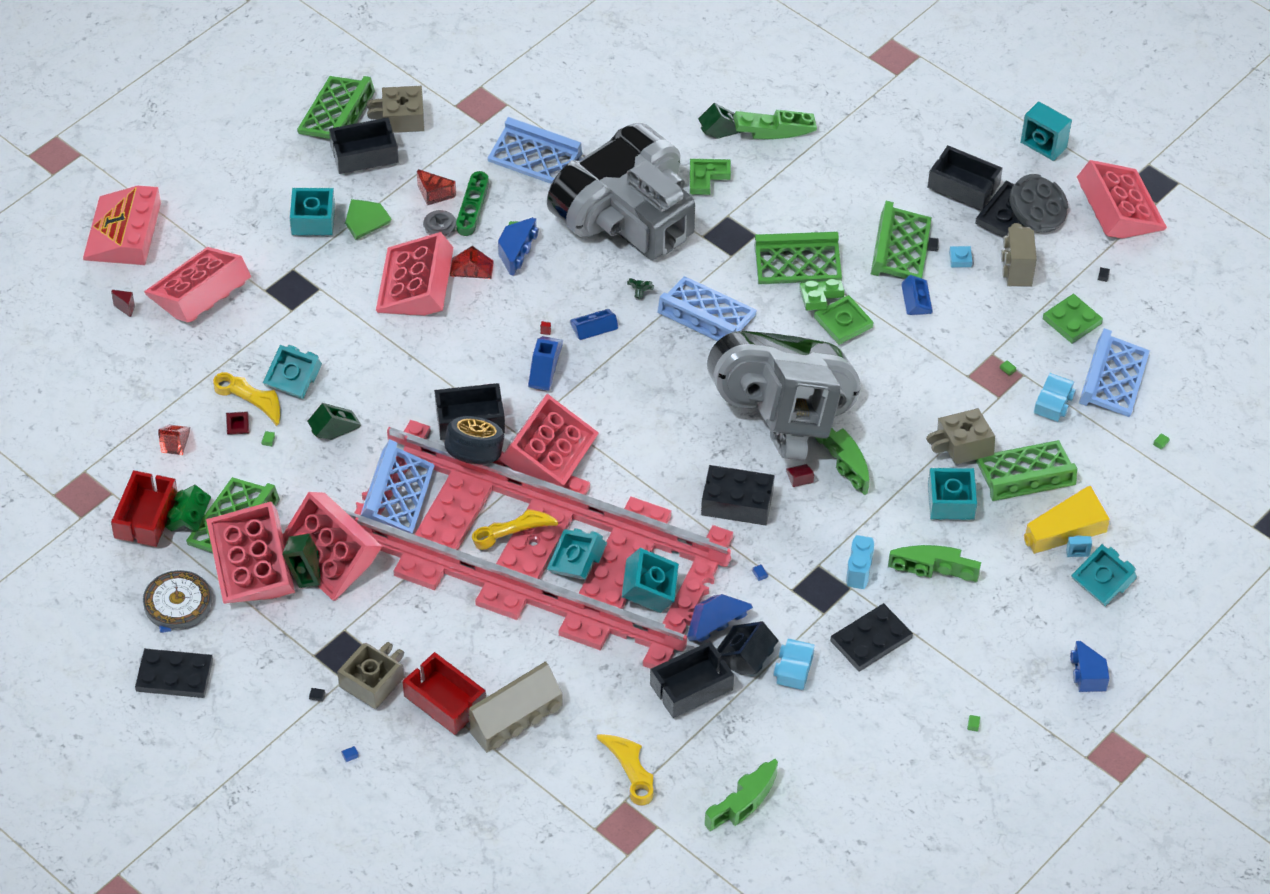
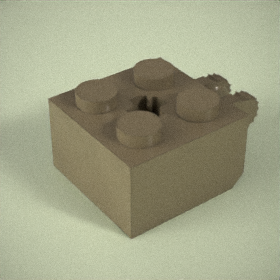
(402, 106)
(1019, 256)
(963, 436)
(372, 673)

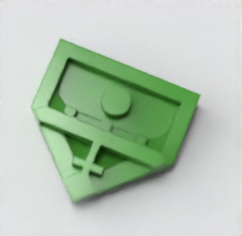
(365, 217)

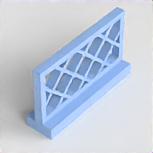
(536, 136)
(701, 319)
(1099, 364)
(379, 486)

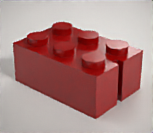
(143, 510)
(444, 692)

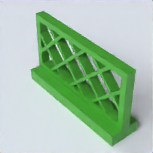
(349, 112)
(885, 235)
(796, 244)
(1028, 480)
(267, 494)

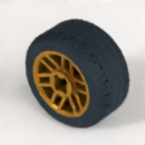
(474, 440)

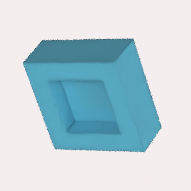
(960, 256)
(1079, 546)

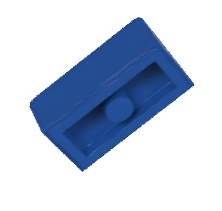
(916, 296)
(594, 324)

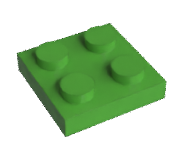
(1072, 318)
(843, 319)

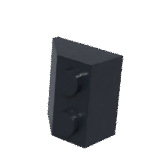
(747, 647)

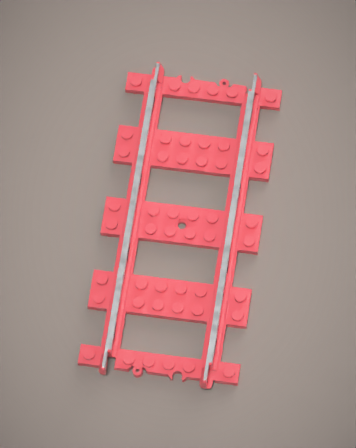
(517, 574)

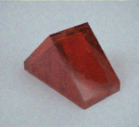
(434, 187)
(472, 264)
(173, 439)

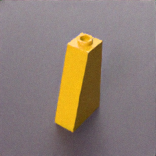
(1075, 516)

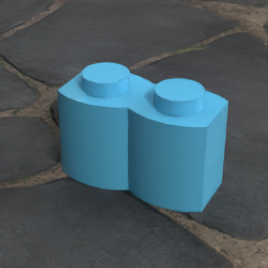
(1054, 397)
(860, 562)
(794, 664)

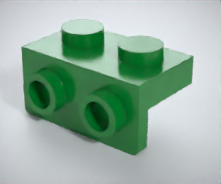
(188, 509)

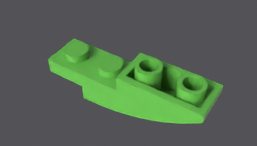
(777, 126)
(849, 458)
(928, 558)
(750, 794)

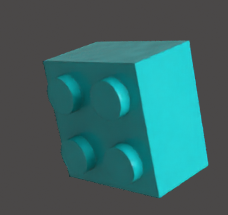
(1046, 130)
(312, 211)
(952, 493)
(650, 580)

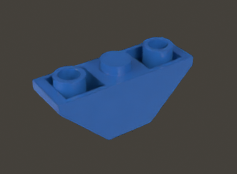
(516, 242)
(544, 362)
(715, 614)

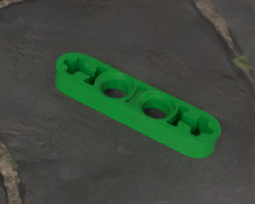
(474, 203)

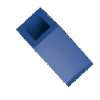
(1090, 669)

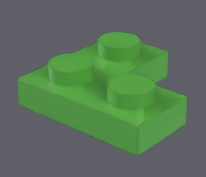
(705, 169)
(815, 293)

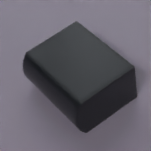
(933, 244)
(1103, 274)
(317, 694)

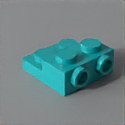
(292, 371)
(576, 553)
(1105, 574)

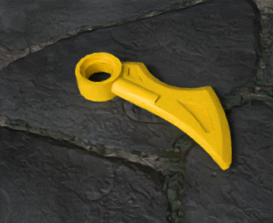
(264, 400)
(527, 520)
(628, 755)

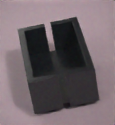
(363, 145)
(964, 177)
(474, 401)
(737, 495)
(691, 679)

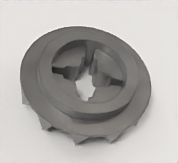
(441, 217)

